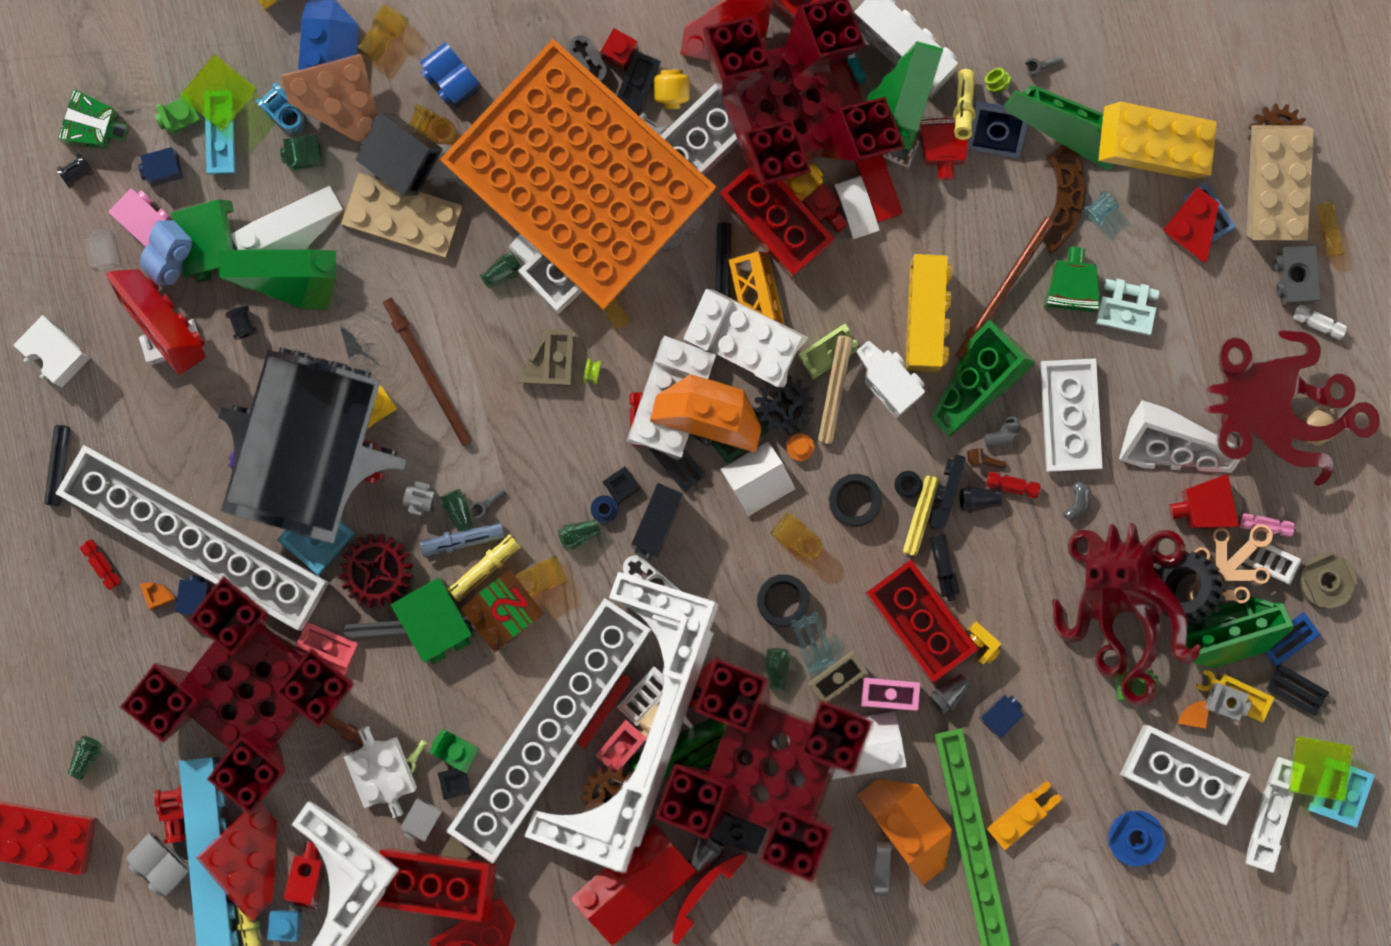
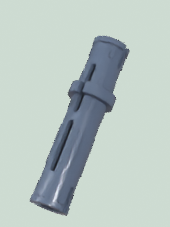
(462, 539)

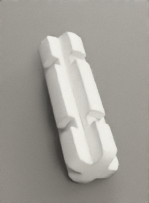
(1320, 322)

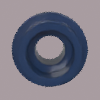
(604, 518)

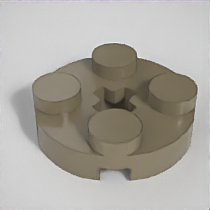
(1334, 566)

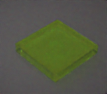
(218, 92)
(1320, 768)

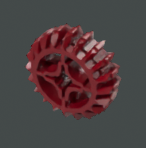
(382, 559)

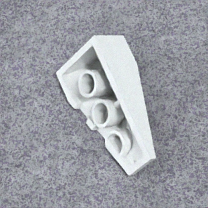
(1168, 439)

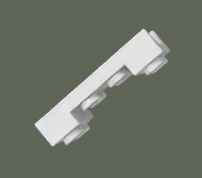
(744, 337)
(672, 364)

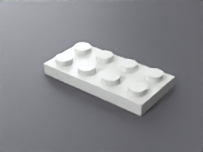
(1071, 415)

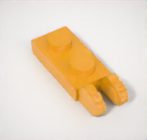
(1021, 816)

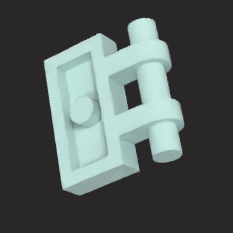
(1127, 315)

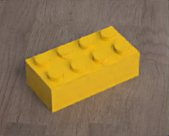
(1157, 140)
(926, 313)

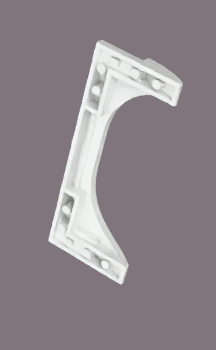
(684, 636)
(354, 873)

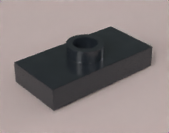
(739, 833)

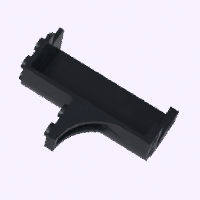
(303, 444)

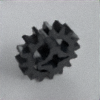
(796, 402)

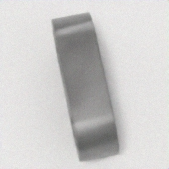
(593, 55)
(882, 868)

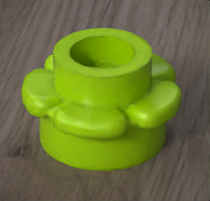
(997, 80)

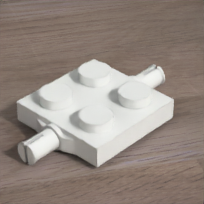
(380, 772)

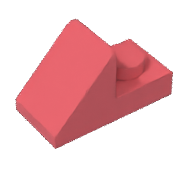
(621, 746)

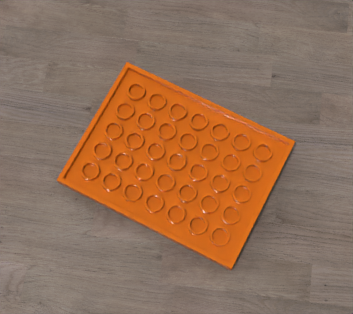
(578, 174)

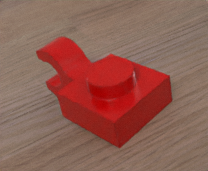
(824, 205)

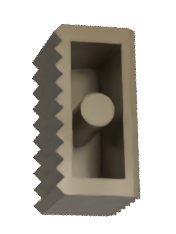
(837, 677)

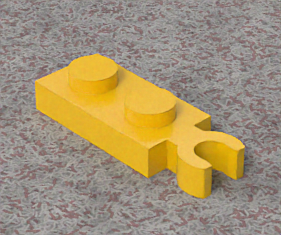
(1259, 700)

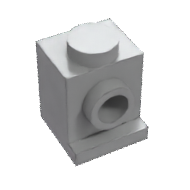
(1217, 702)

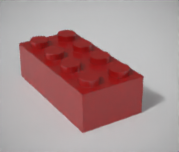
(777, 221)
(921, 621)
(45, 838)
(439, 885)

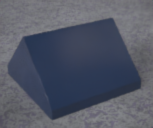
(996, 131)

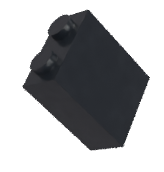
(398, 154)
(657, 521)

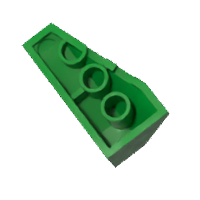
(909, 88)
(293, 276)
(985, 373)

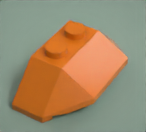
(709, 412)
(910, 825)

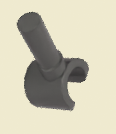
(1042, 64)
(488, 502)

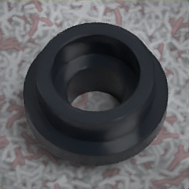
(908, 475)

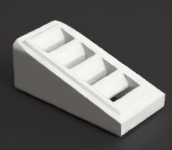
(1291, 572)
(654, 672)

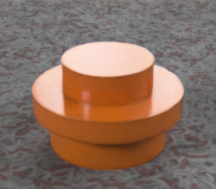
(800, 447)

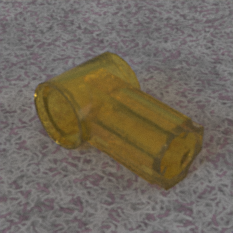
(386, 26)

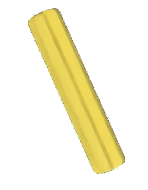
(921, 515)

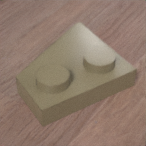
(550, 360)

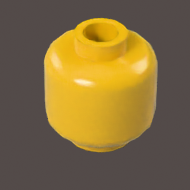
(672, 88)

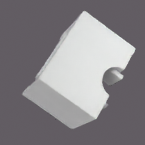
(59, 353)

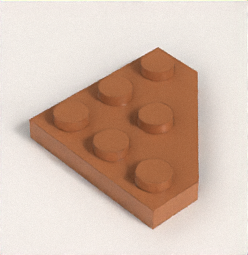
(335, 95)

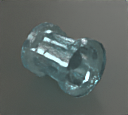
(1101, 208)

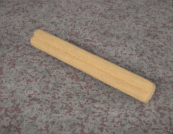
(835, 389)

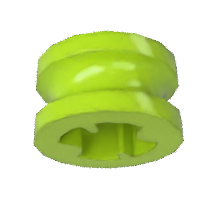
(592, 371)

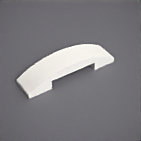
(1271, 818)

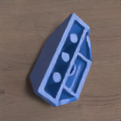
(326, 33)

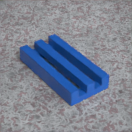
(1308, 625)

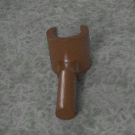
(975, 457)

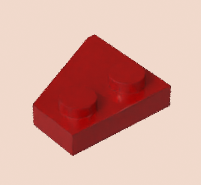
(1195, 224)

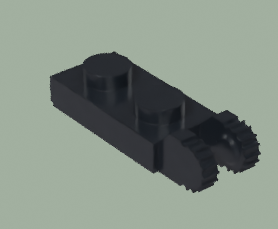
(638, 81)
(947, 493)

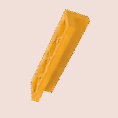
(764, 284)

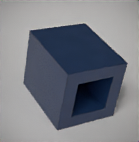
(160, 167)
(191, 594)
(1002, 715)

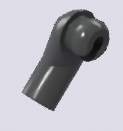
(1006, 434)

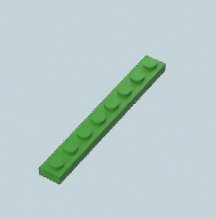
(972, 838)

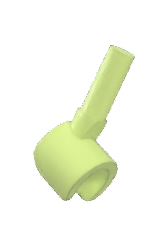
(414, 756)

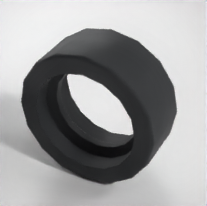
(858, 479)
(777, 580)

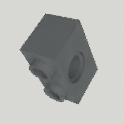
(1305, 261)

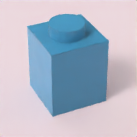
(285, 925)

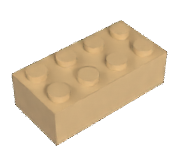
(1279, 182)

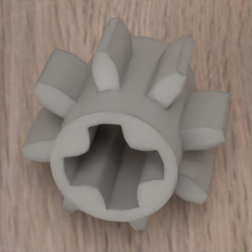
(418, 498)

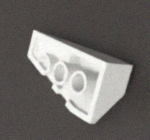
(291, 226)

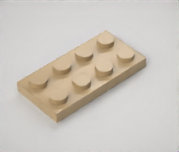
(412, 221)

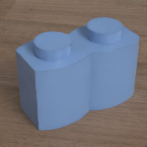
(165, 252)

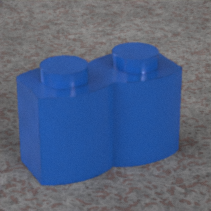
(450, 75)

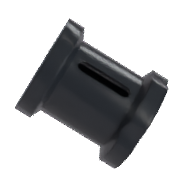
(74, 171)
(241, 322)

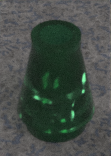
(501, 270)
(457, 509)
(577, 534)
(777, 666)
(84, 755)

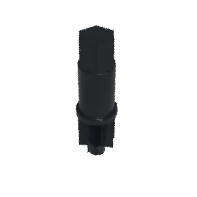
(944, 567)

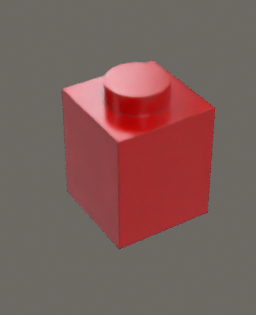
(619, 49)

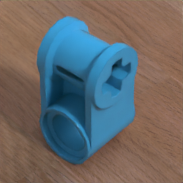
(277, 107)

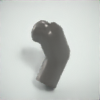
(1081, 503)

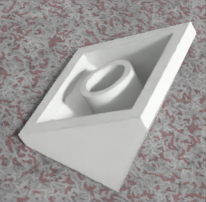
(758, 479)

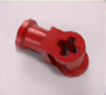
(171, 813)

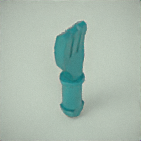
(857, 71)

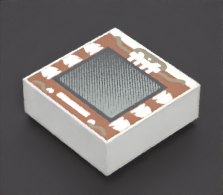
(904, 156)

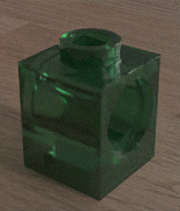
(302, 152)

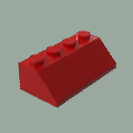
(157, 319)
(621, 900)

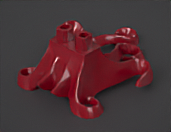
(1261, 399)
(1124, 580)

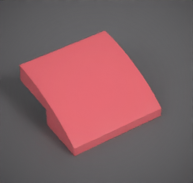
(329, 645)

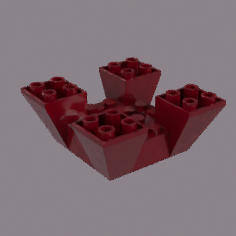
(787, 97)
(296, 686)
(702, 798)

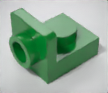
(454, 750)

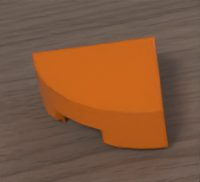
(156, 595)
(1194, 715)

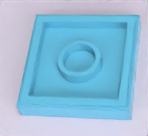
(314, 552)

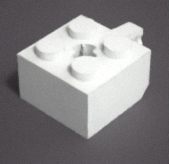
(890, 379)

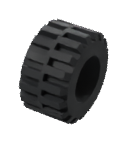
(1210, 588)

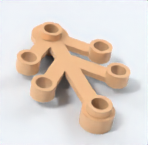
(1229, 567)

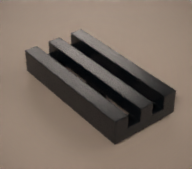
(692, 480)
(1317, 701)

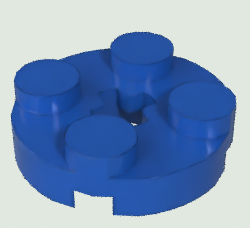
(1139, 853)

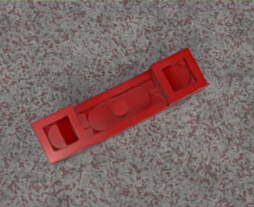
(728, 868)

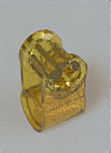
(431, 123)
(793, 534)
(544, 575)

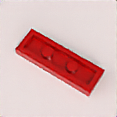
(603, 711)

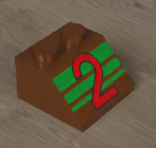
(502, 611)

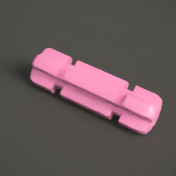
(1284, 528)

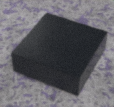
(621, 485)
(454, 783)

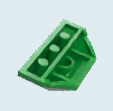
(1238, 631)

